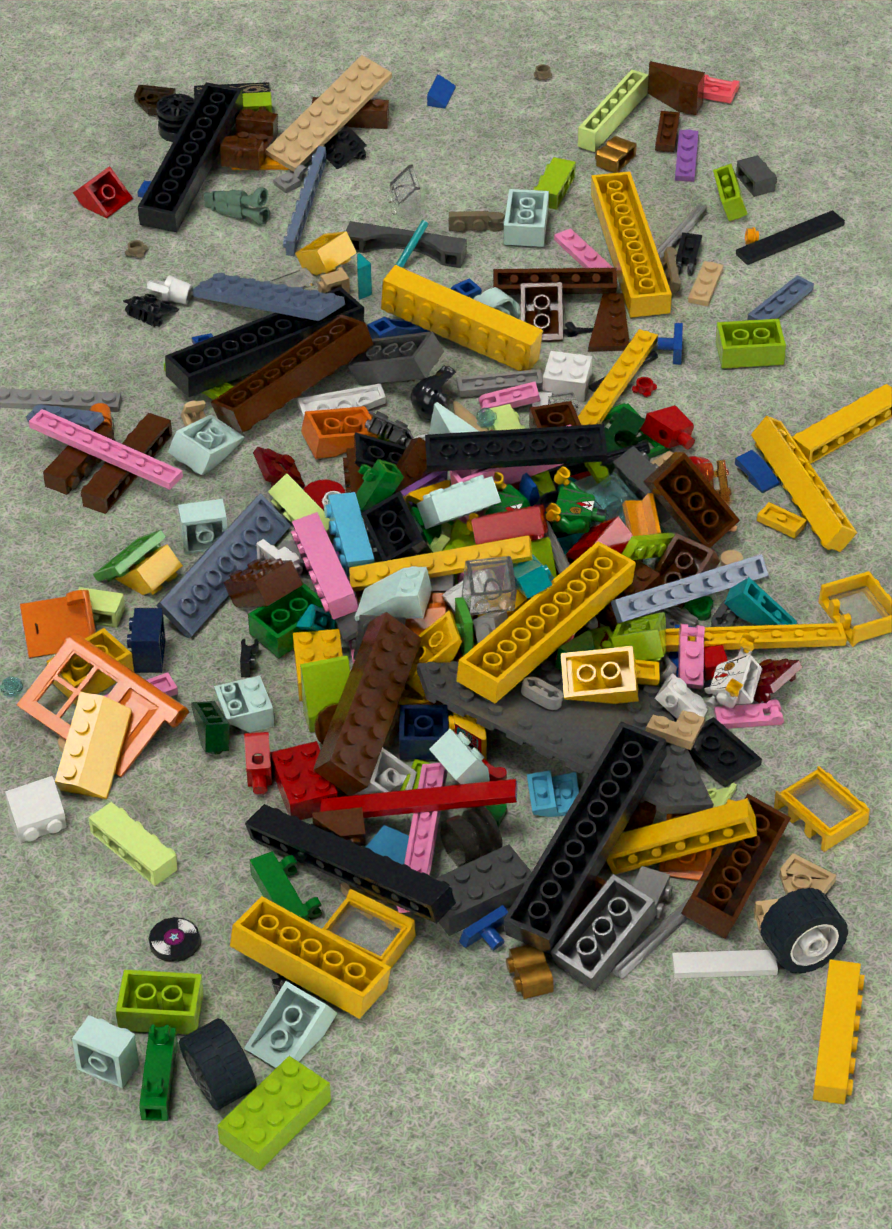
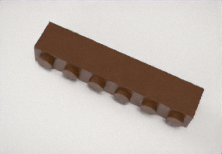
(573, 279)
(112, 481)

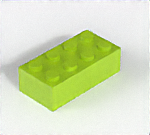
(274, 1113)

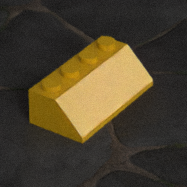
(93, 746)

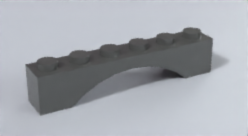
(443, 249)

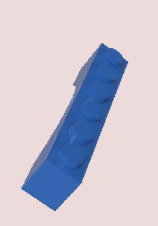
(390, 327)

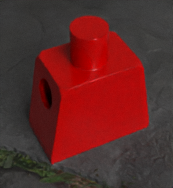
(669, 427)
(258, 767)

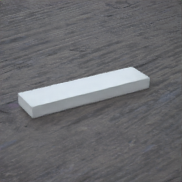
(724, 963)

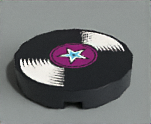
(174, 939)

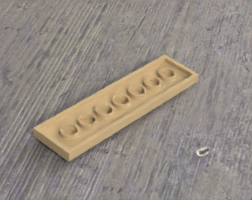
(328, 113)

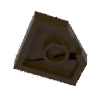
(148, 96)

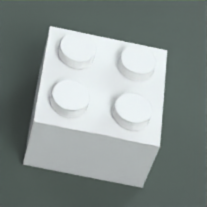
(567, 374)

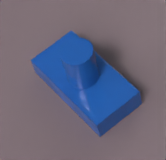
(673, 343)
(485, 929)

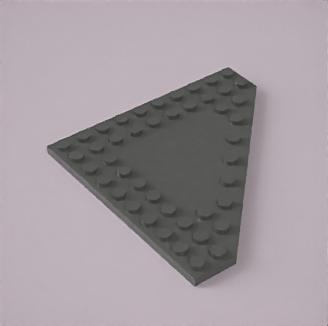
(574, 731)

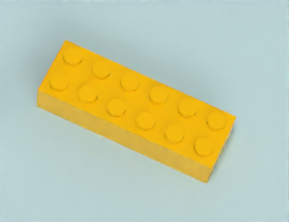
(310, 957)

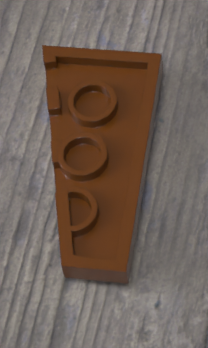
(610, 326)

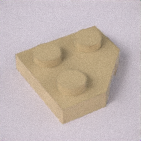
(801, 873)

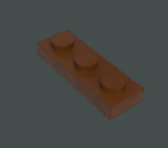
(667, 131)

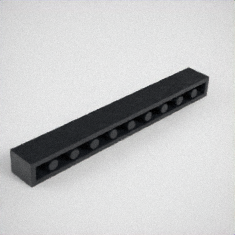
(351, 863)

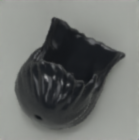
(430, 391)

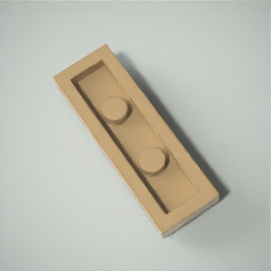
(705, 283)

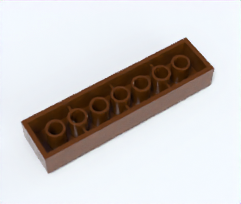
(292, 373)
(367, 704)

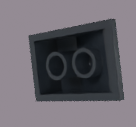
(370, 449)

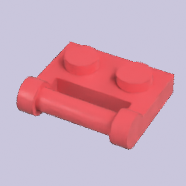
(720, 89)

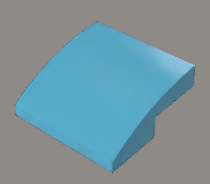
(552, 794)

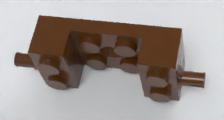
(253, 136)

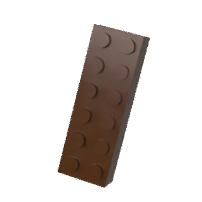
(734, 872)

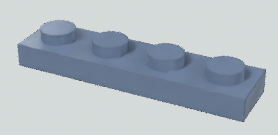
(782, 299)
(86, 419)

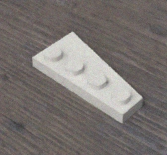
(367, 396)

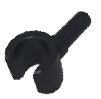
(572, 330)

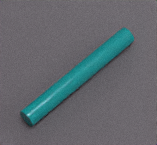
(412, 243)

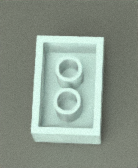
(526, 217)
(458, 501)

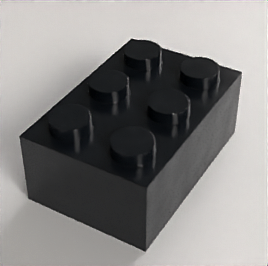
(396, 529)

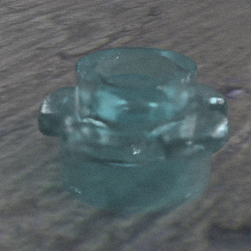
(486, 417)
(11, 686)

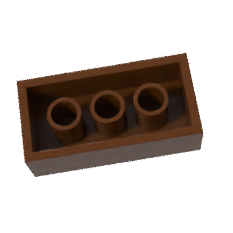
(691, 500)

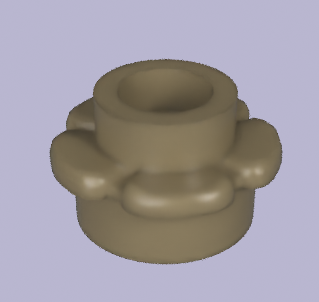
(542, 72)

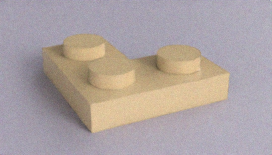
(680, 733)

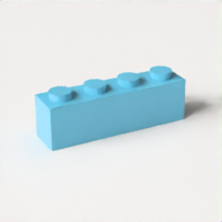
(349, 531)

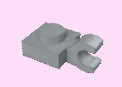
(289, 181)

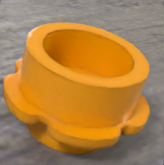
(751, 235)

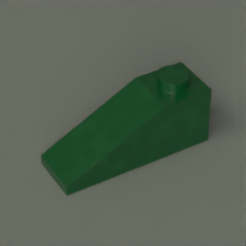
(211, 727)

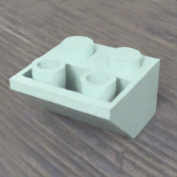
(246, 704)

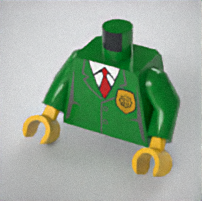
(509, 497)
(573, 508)

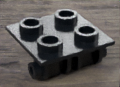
(344, 147)
(149, 309)

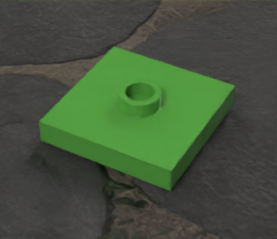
(464, 624)

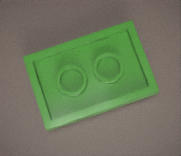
(130, 555)

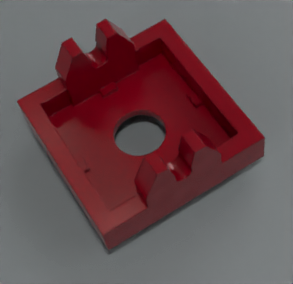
(270, 466)
(771, 681)

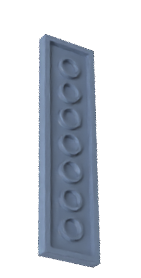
(268, 296)
(202, 586)

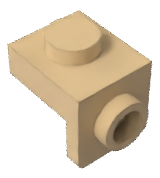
(193, 412)

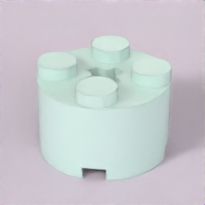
(499, 300)

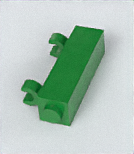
(378, 483)
(275, 886)
(158, 1073)

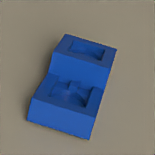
(758, 471)
(529, 489)

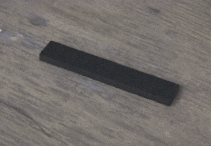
(790, 237)

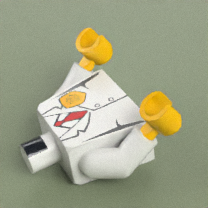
(737, 678)

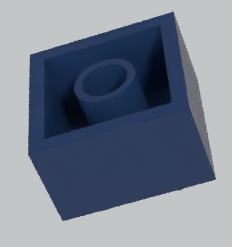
(147, 640)
(420, 729)

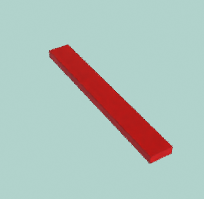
(427, 799)

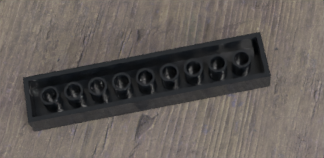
(190, 157)
(246, 348)
(585, 837)

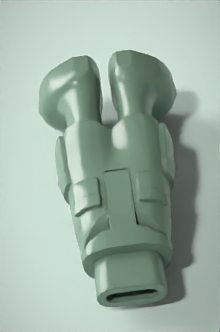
(236, 204)

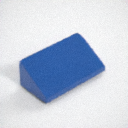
(440, 92)

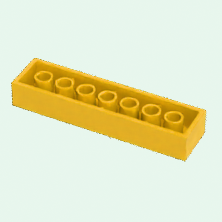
(461, 319)

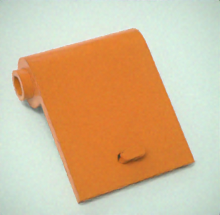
(55, 621)

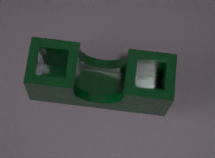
(623, 428)

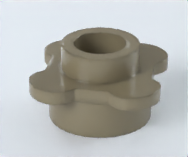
(136, 249)

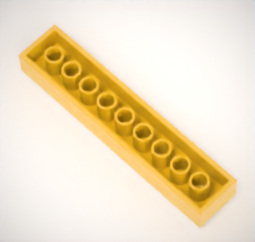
(630, 244)
(545, 622)

